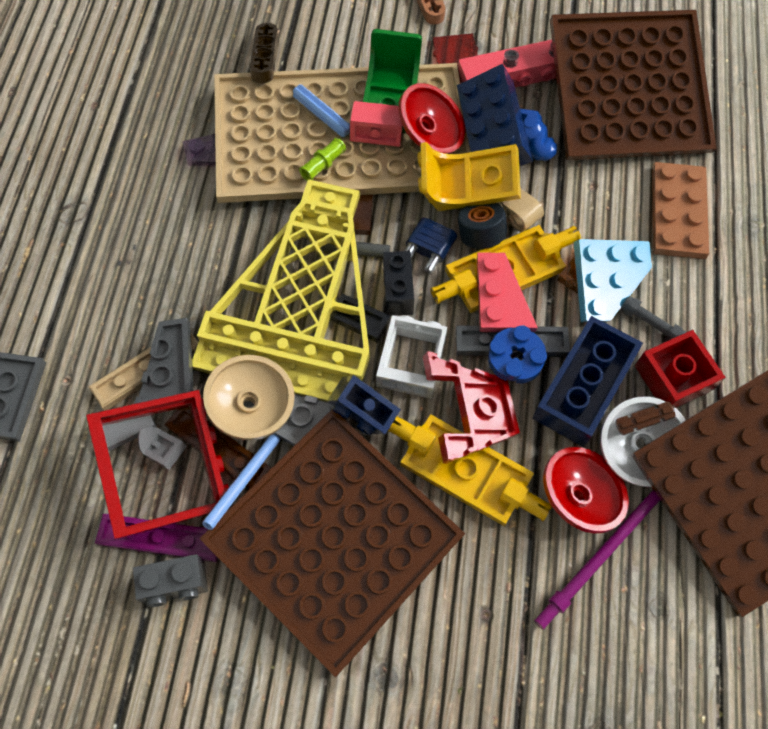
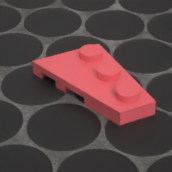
(500, 295)

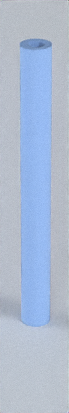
(240, 482)

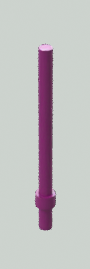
(561, 599)

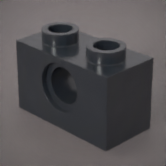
(398, 283)

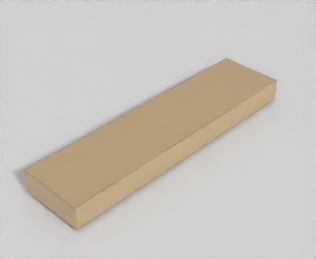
(125, 379)

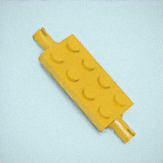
(531, 255)
(480, 480)

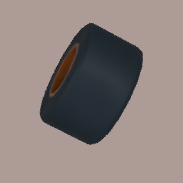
(482, 225)

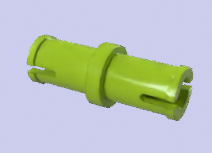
(322, 159)

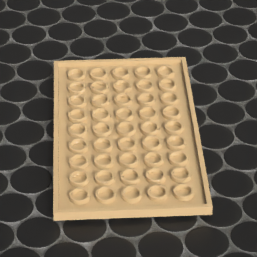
(269, 135)

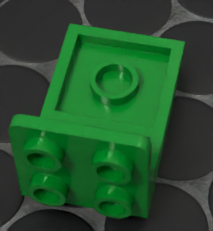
(392, 66)

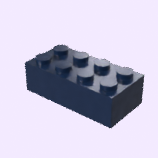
(493, 113)
(587, 381)

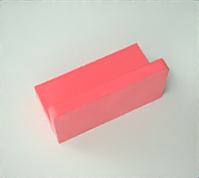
(375, 124)

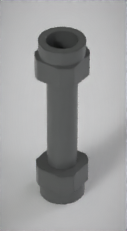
(632, 307)

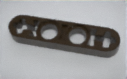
(264, 53)

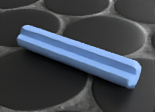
(321, 110)

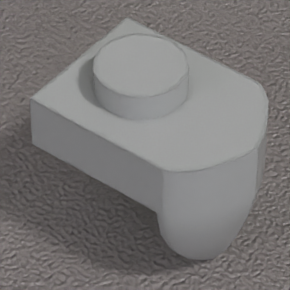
(160, 446)

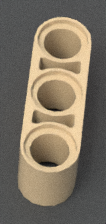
(522, 212)

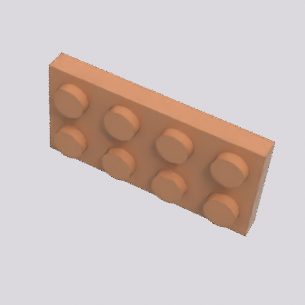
(680, 210)

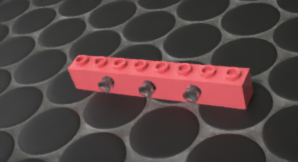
(524, 63)

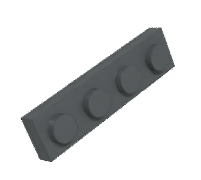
(476, 343)

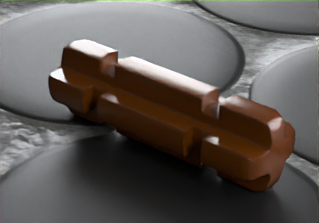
(645, 418)

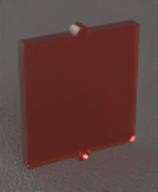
(454, 47)

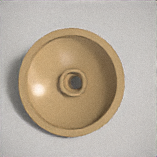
(252, 380)

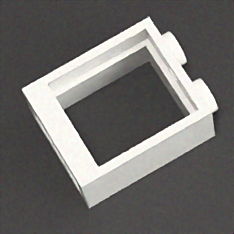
(402, 380)

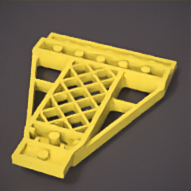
(309, 361)

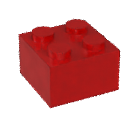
(679, 370)

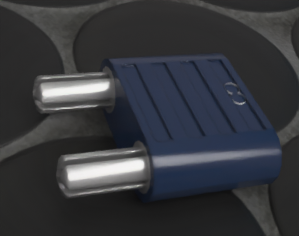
(431, 241)

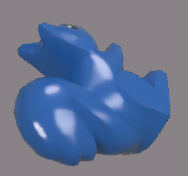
(541, 146)

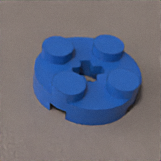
(514, 369)

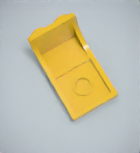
(470, 177)

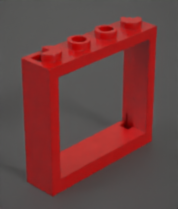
(206, 438)

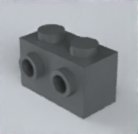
(170, 580)

